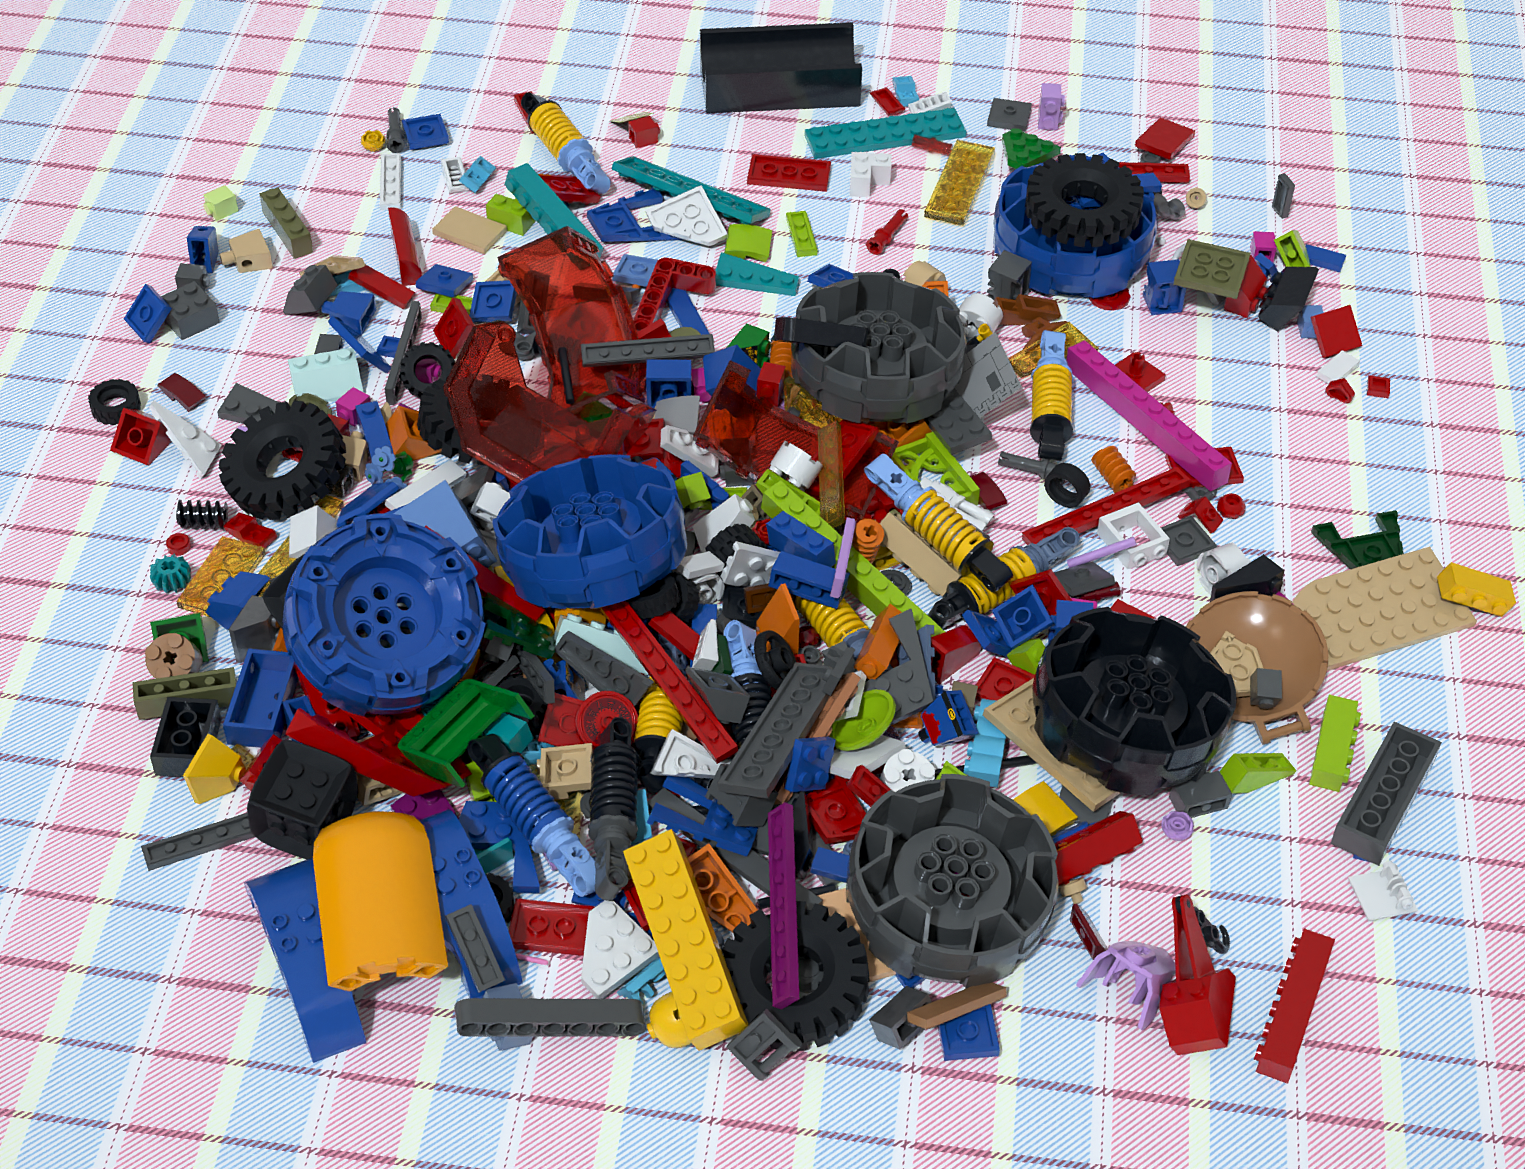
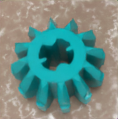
(170, 573)

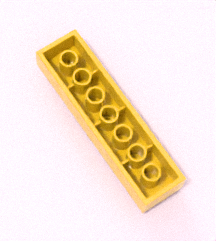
(685, 940)

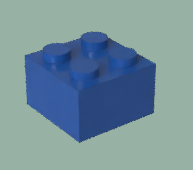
(667, 380)

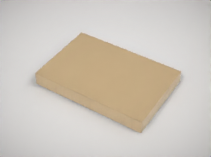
(469, 230)

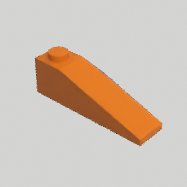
(719, 889)

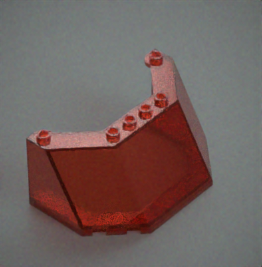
(575, 305)
(517, 427)
(752, 430)

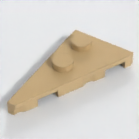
(340, 264)

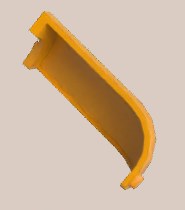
(377, 899)

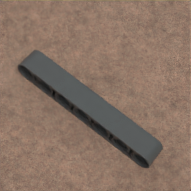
(548, 1017)

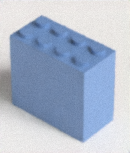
(449, 517)

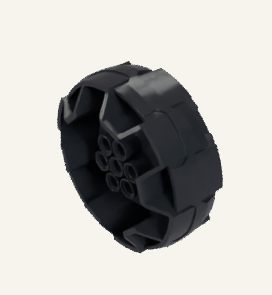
(1132, 700)

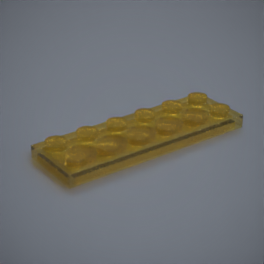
(959, 182)

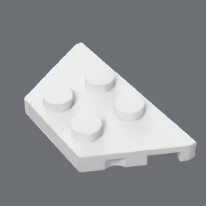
(749, 565)

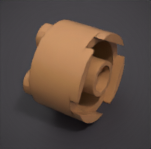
(163, 650)

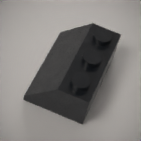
(1286, 295)

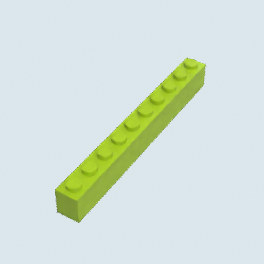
(864, 579)

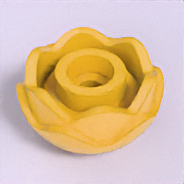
(373, 140)

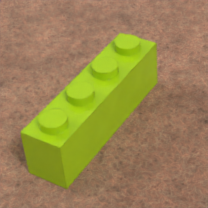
(1334, 743)

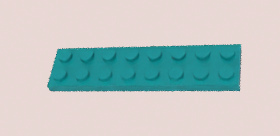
(883, 133)
(677, 184)

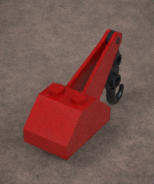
(1200, 999)

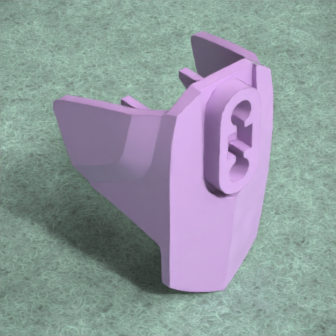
(1148, 963)

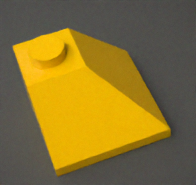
(213, 770)

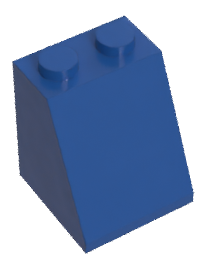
(716, 363)

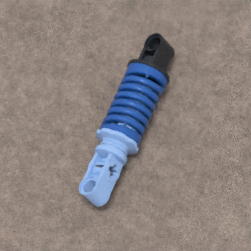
(533, 811)

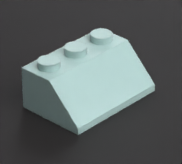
(325, 374)

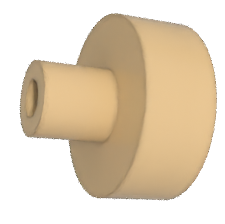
(1191, 197)
(1073, 889)

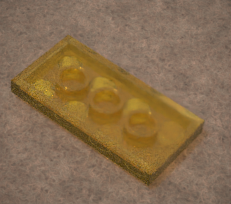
(225, 560)

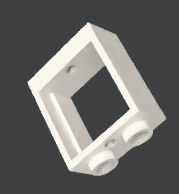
(1129, 517)

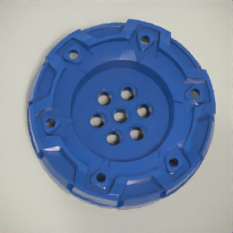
(1066, 267)
(590, 532)
(408, 568)

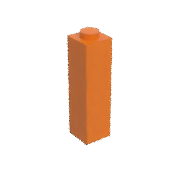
(878, 645)

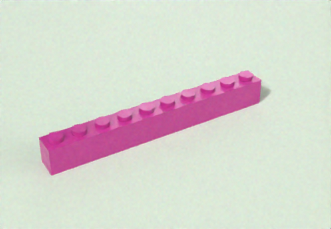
(1149, 416)

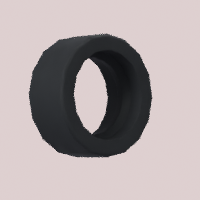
(1061, 494)

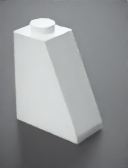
(731, 512)

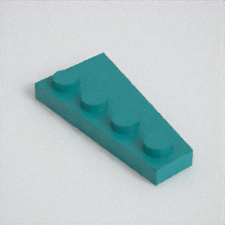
(747, 275)

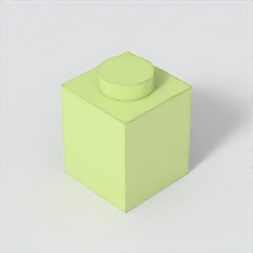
(220, 203)

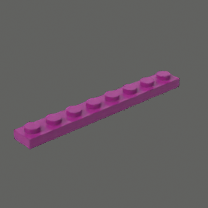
(783, 906)

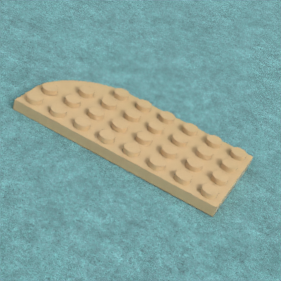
(1382, 607)

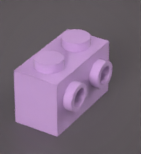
(1049, 106)

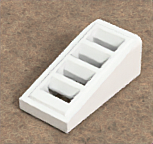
(935, 102)
(453, 163)
(707, 649)

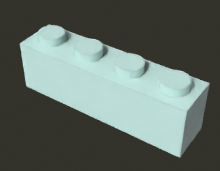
(600, 637)

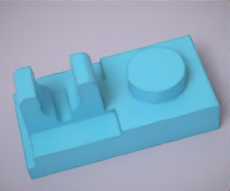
(637, 984)

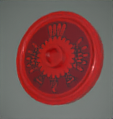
(599, 711)

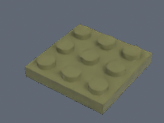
(1212, 268)

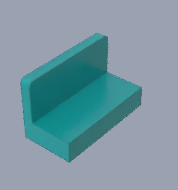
(495, 855)

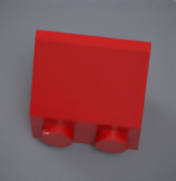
(1250, 293)
(139, 436)

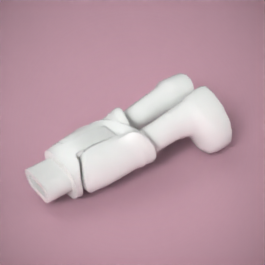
(977, 516)

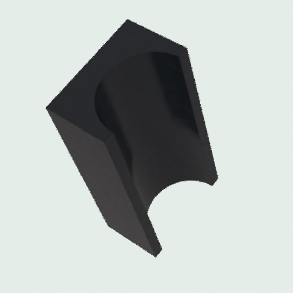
(779, 68)

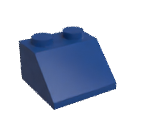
(236, 592)

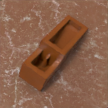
(1026, 308)

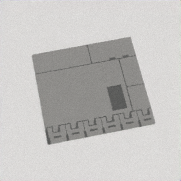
(987, 376)

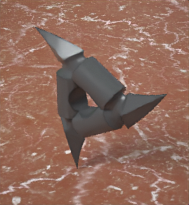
(1196, 492)

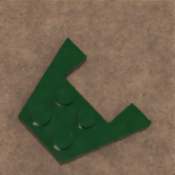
(1365, 548)
(520, 628)

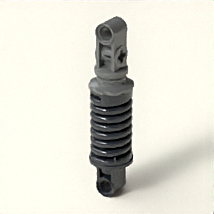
(613, 806)

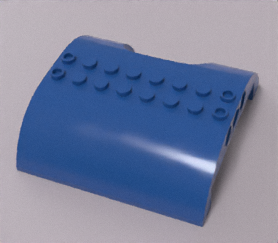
(291, 921)

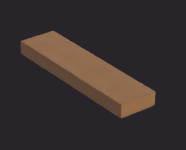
(956, 1005)

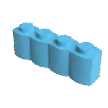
(987, 748)

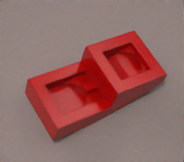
(247, 530)

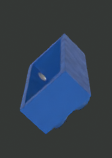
(258, 697)

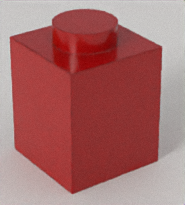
(643, 131)

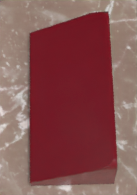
(1087, 931)

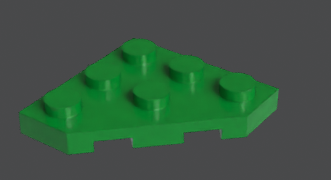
(1027, 149)

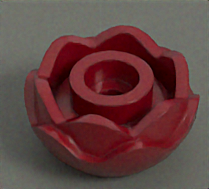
(807, 636)

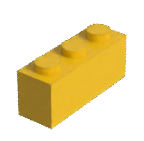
(1476, 589)

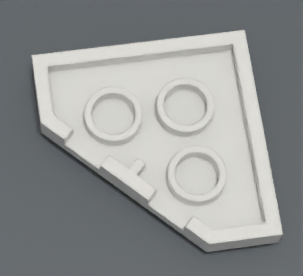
(689, 218)
(613, 949)

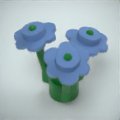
(386, 461)

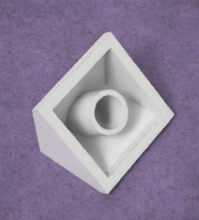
(308, 528)

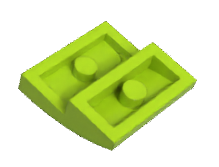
(749, 241)

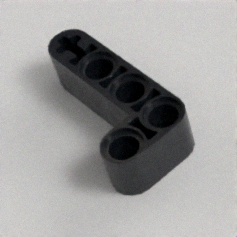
(818, 333)

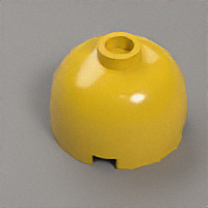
(667, 1023)

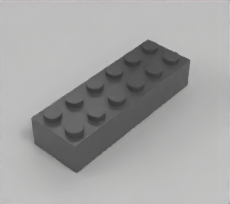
(1386, 793)

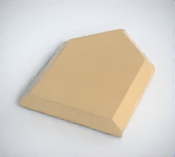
(1238, 660)

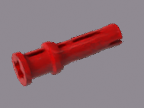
(883, 235)

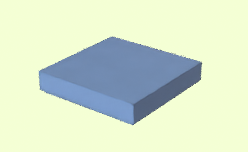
(634, 270)

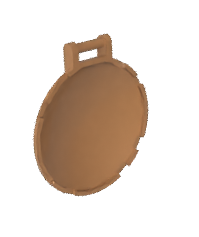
(1284, 640)

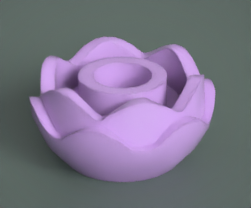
(1179, 819)

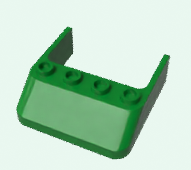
(454, 722)

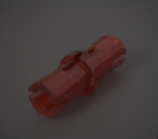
(932, 145)

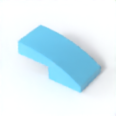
(905, 90)
(477, 174)

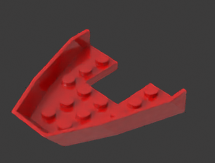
(376, 756)

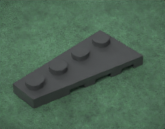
(243, 403)
(602, 669)

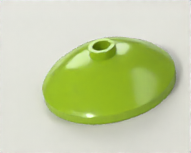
(873, 720)

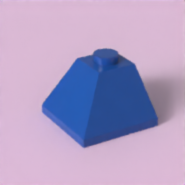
(1022, 616)

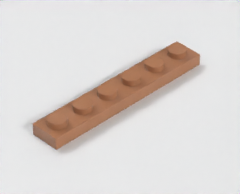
(822, 727)

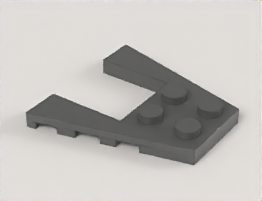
(906, 682)

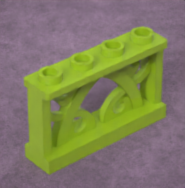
(944, 462)

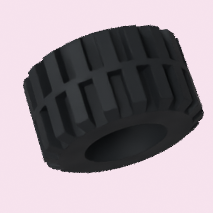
(418, 353)
(723, 542)
(530, 697)

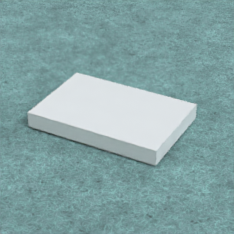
(871, 756)

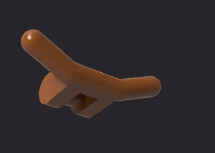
(1036, 328)

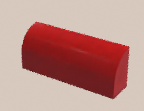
(404, 246)

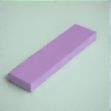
(843, 558)

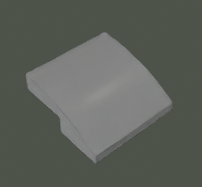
(680, 412)

